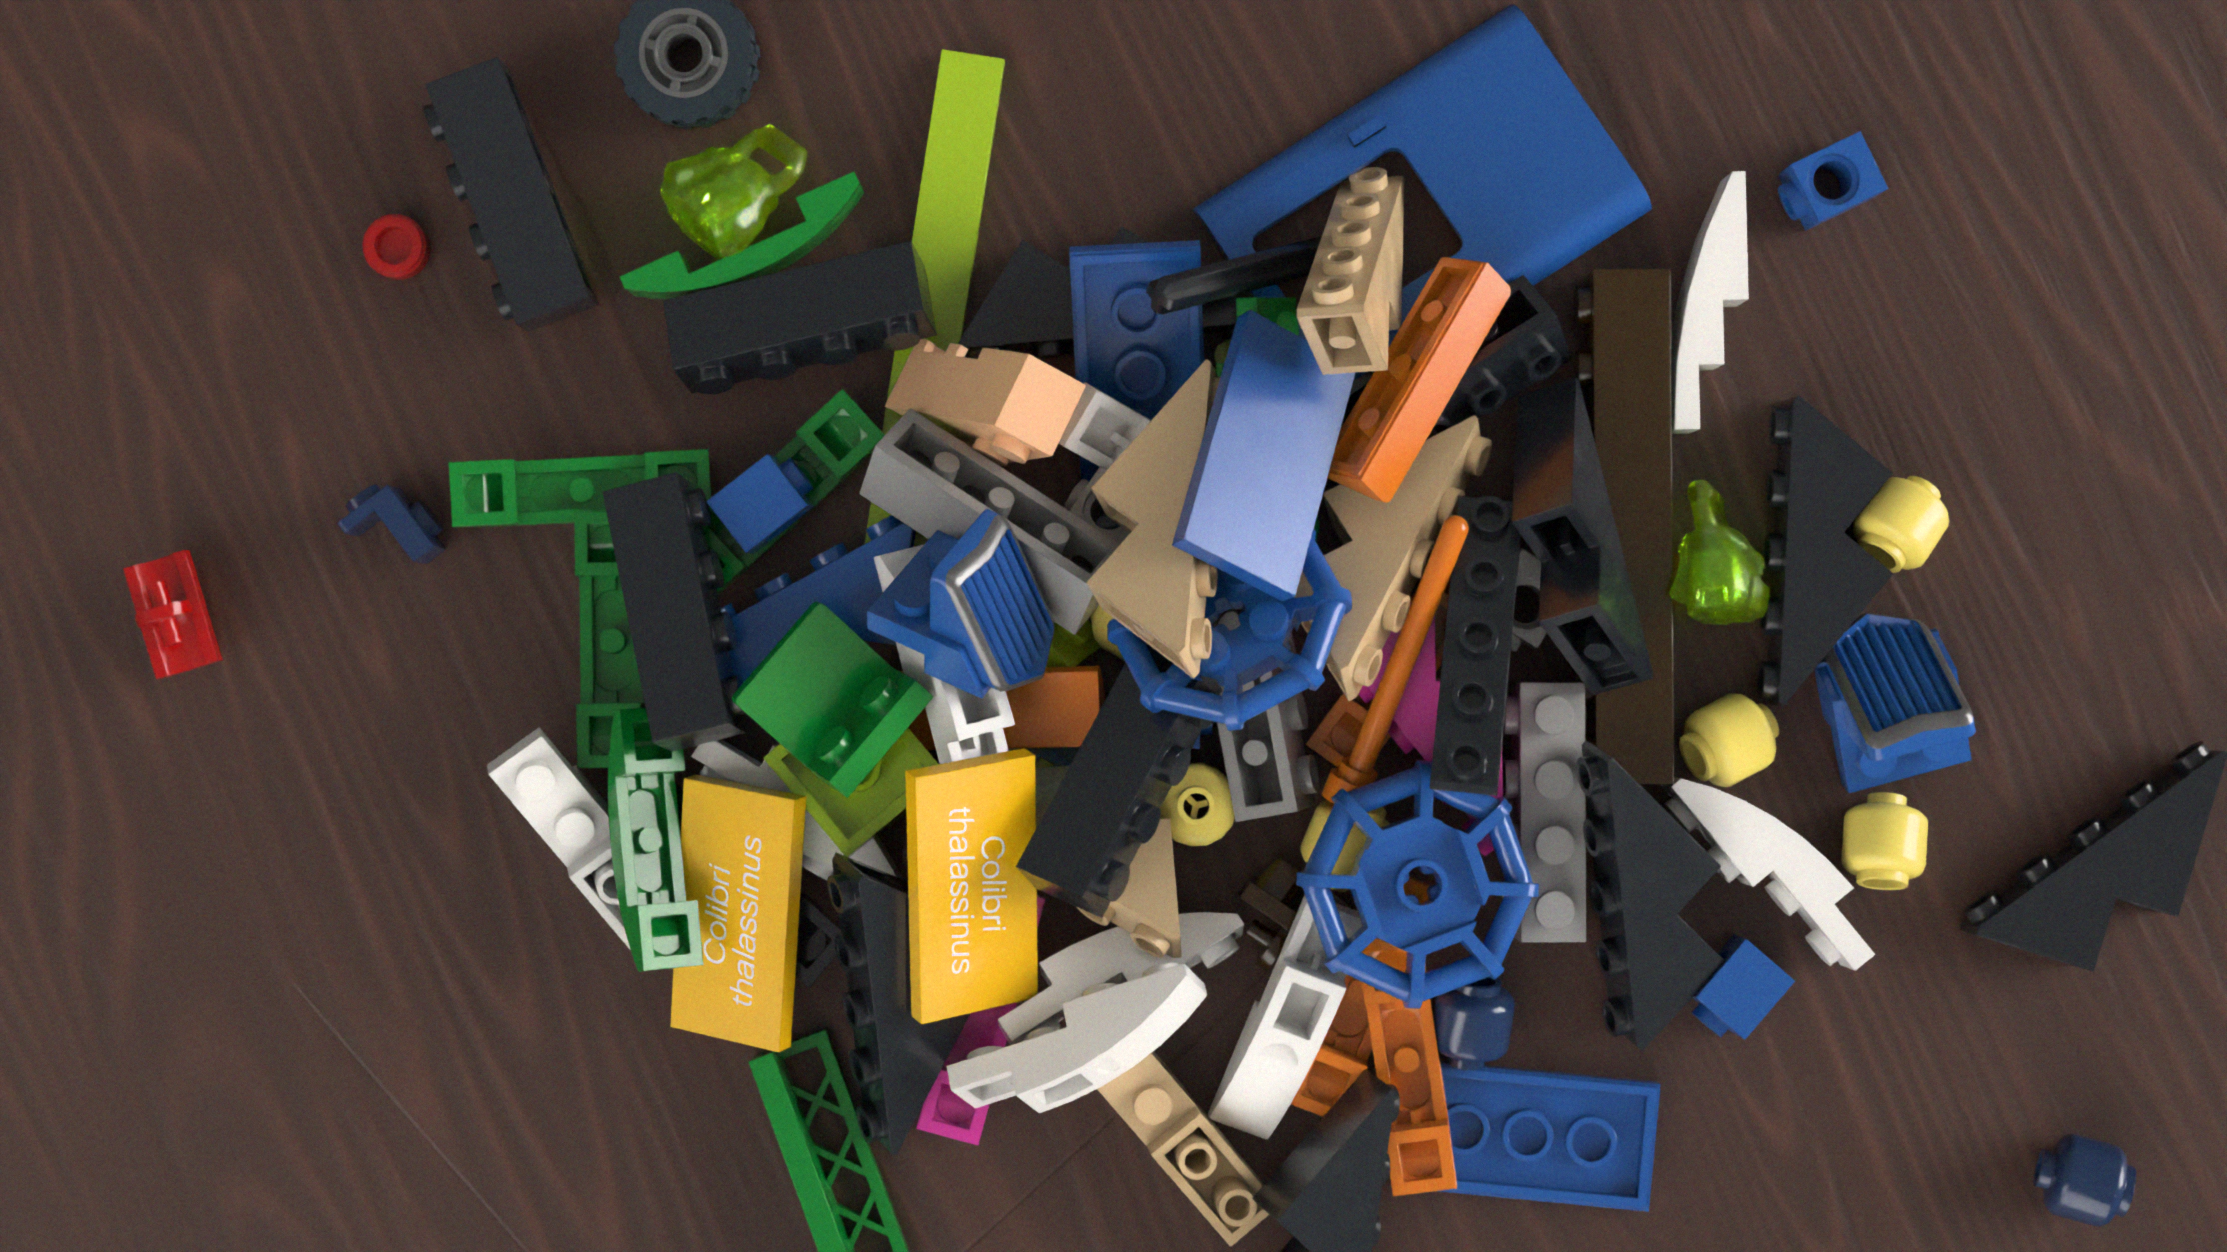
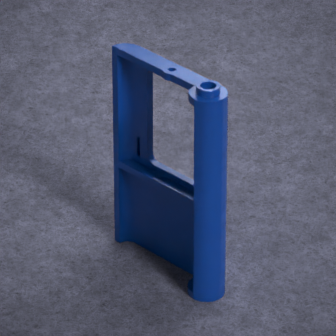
(1490, 138)

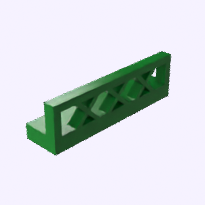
(804, 1154)

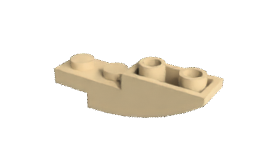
(1188, 1146)

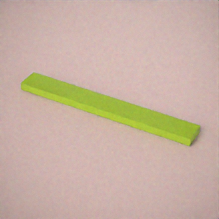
(951, 201)

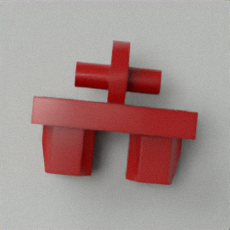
(172, 614)

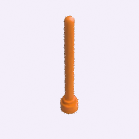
(1359, 768)

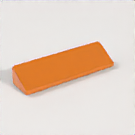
(1422, 374)
(1045, 712)

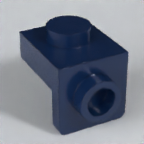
(410, 523)

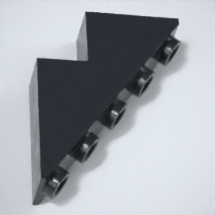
(1034, 307)
(1571, 529)
(1816, 569)
(1477, 650)
(2132, 856)
(1642, 881)
(893, 1052)
(1335, 1176)

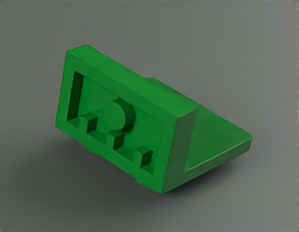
(830, 699)

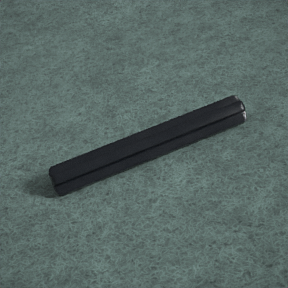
(1232, 276)

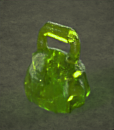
(725, 195)
(1718, 566)

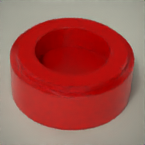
(396, 246)

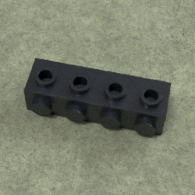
(510, 195)
(800, 318)
(1516, 353)
(675, 610)
(1111, 796)

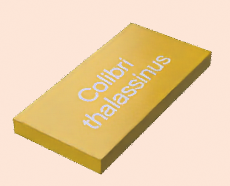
(746, 873)
(966, 897)

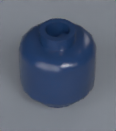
(1473, 1023)
(2085, 1180)

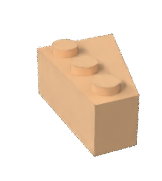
(996, 404)

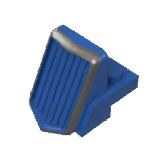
(970, 609)
(1892, 702)

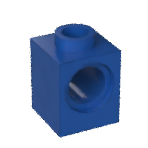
(1852, 165)
(763, 502)
(1740, 989)

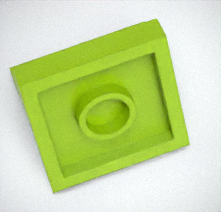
(873, 804)

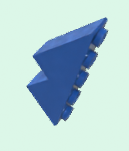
(841, 581)

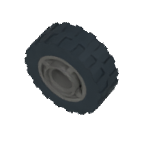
(692, 97)

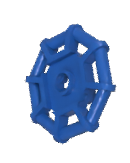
(1247, 651)
(1399, 918)

